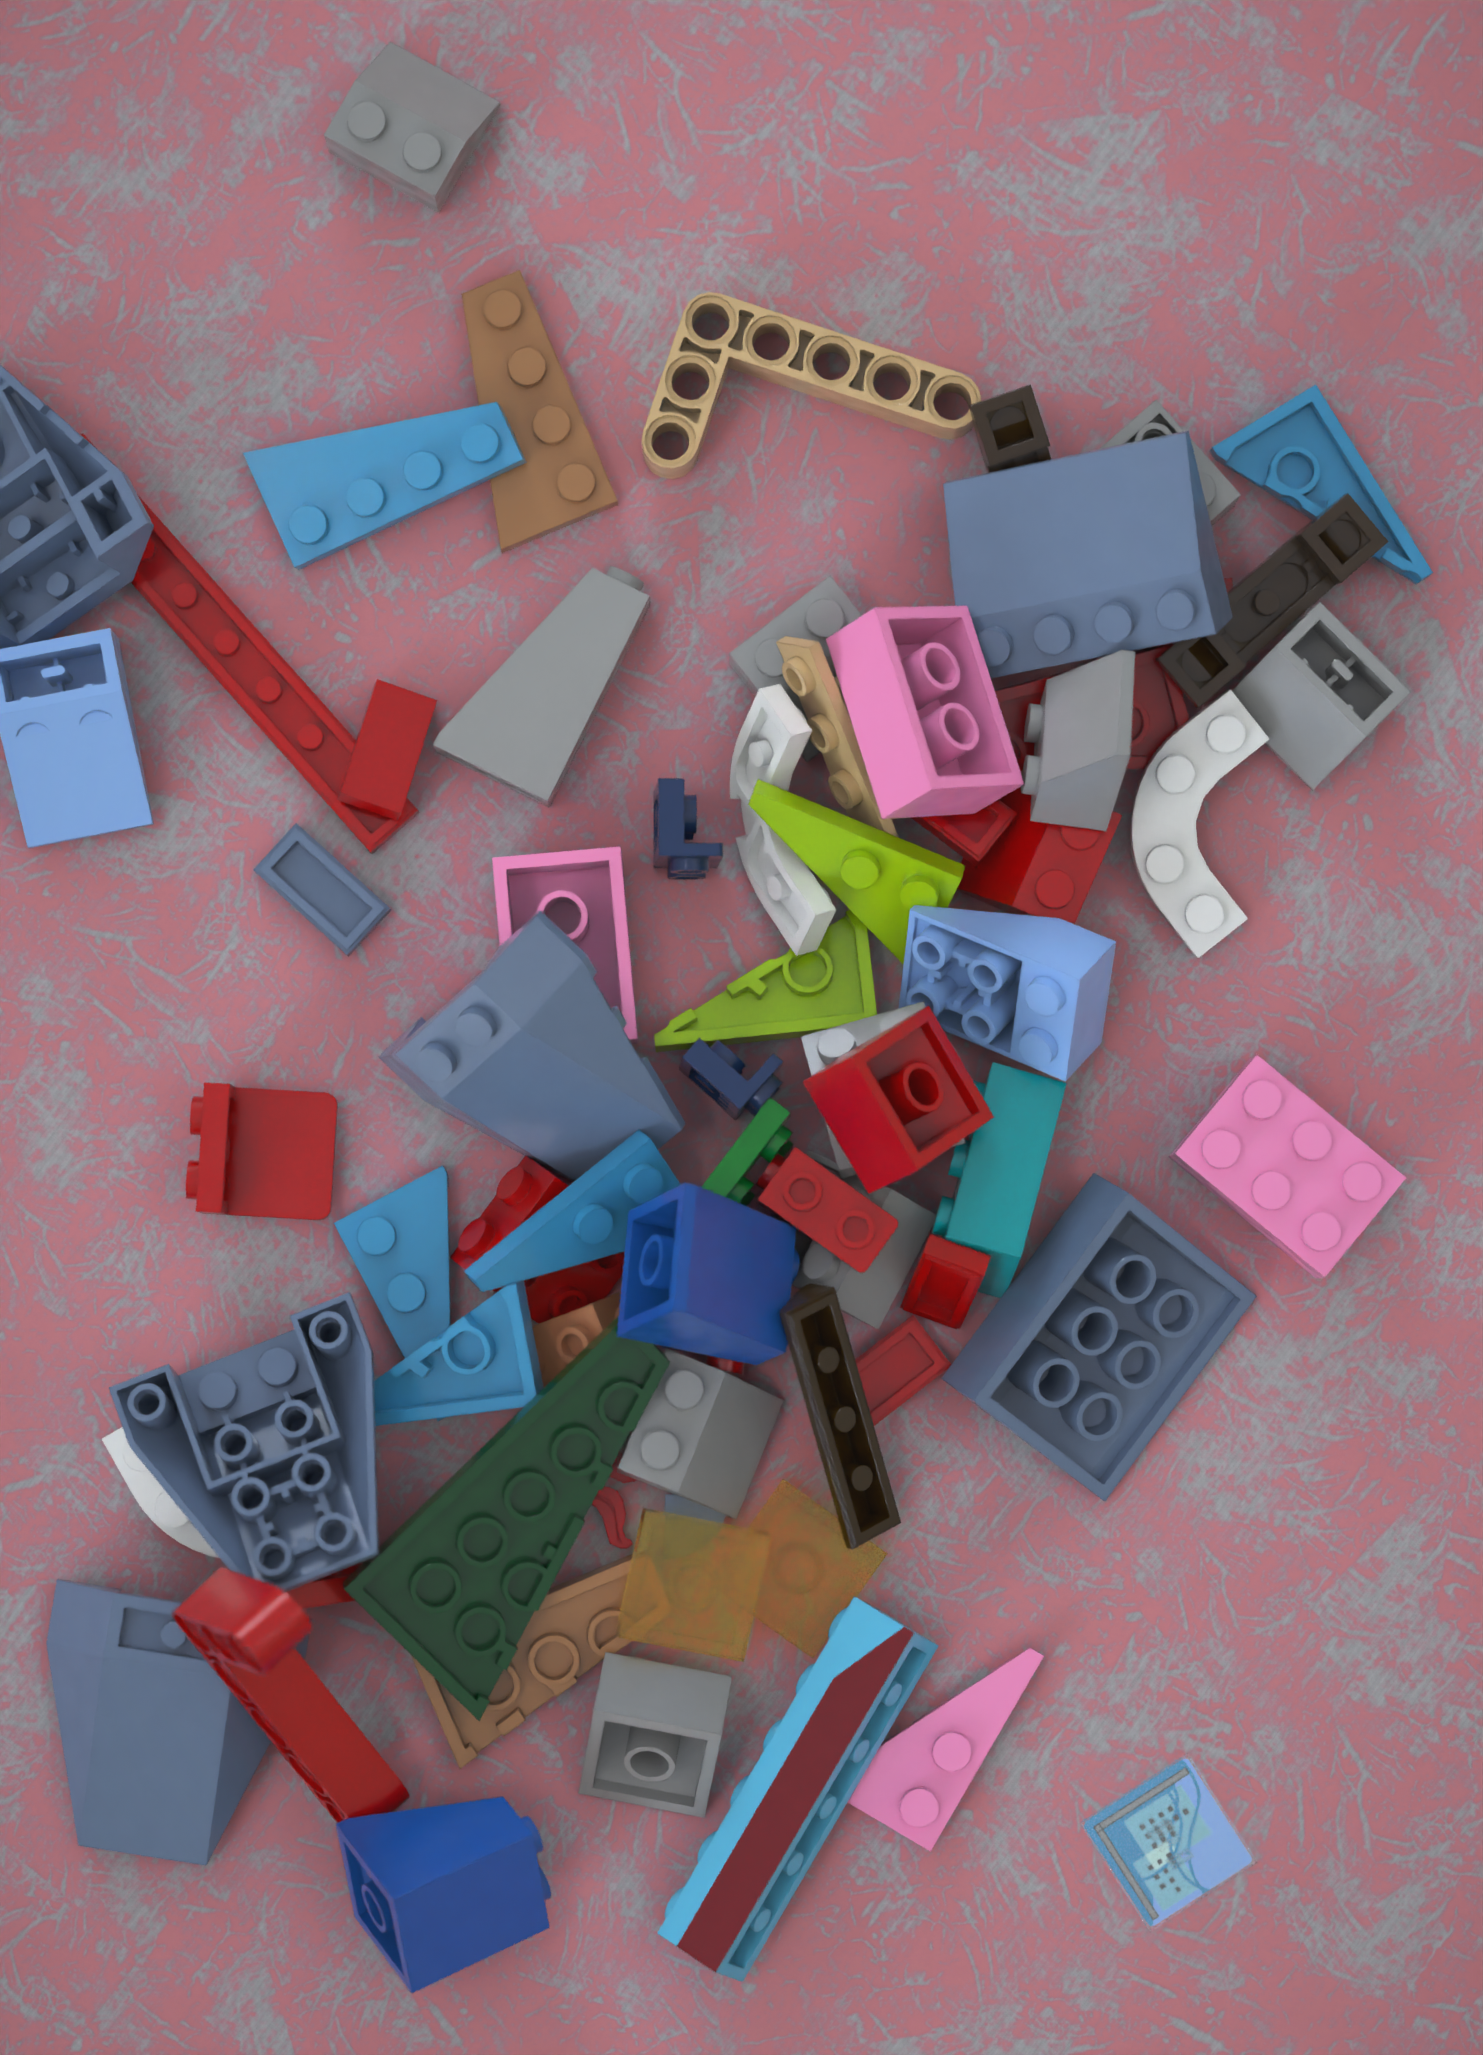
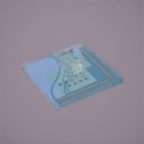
(1168, 1842)

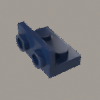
(673, 824)
(719, 1076)

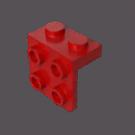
(263, 1152)
(517, 1198)

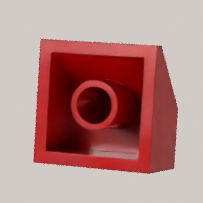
(1038, 865)
(898, 1100)

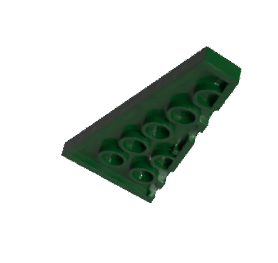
(492, 1539)

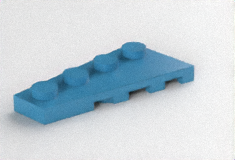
(368, 479)

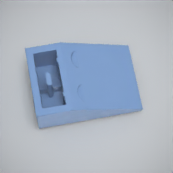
(71, 738)
(1011, 983)

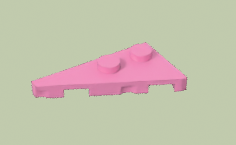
(930, 1764)

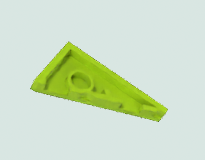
(860, 864)
(786, 995)

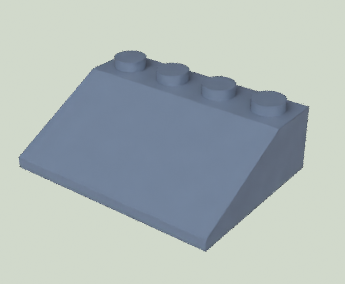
(1086, 555)
(1099, 1336)

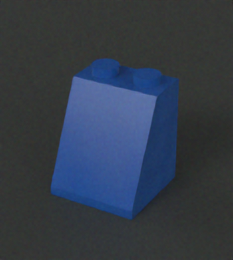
(707, 1276)
(444, 1884)

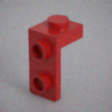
(825, 1209)

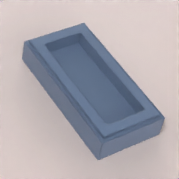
(322, 889)

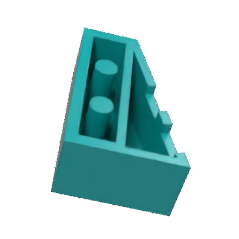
(1001, 1171)

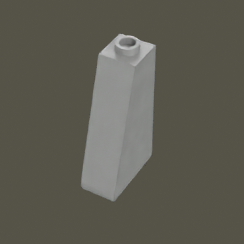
(547, 693)

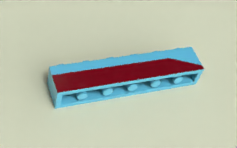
(796, 1789)

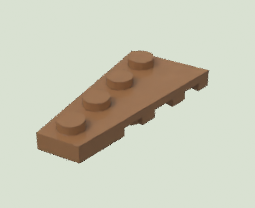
(522, 373)
(555, 1649)

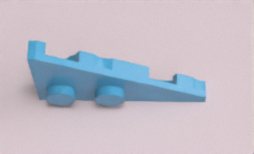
(1310, 464)
(582, 1220)
(404, 1258)
(469, 1368)

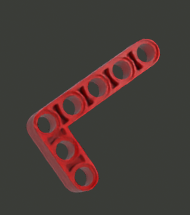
(250, 1641)

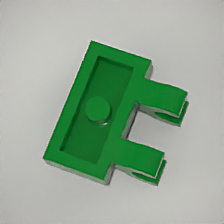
(761, 1138)

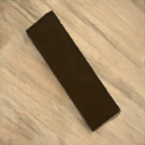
(839, 1414)

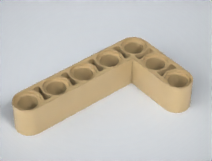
(792, 371)

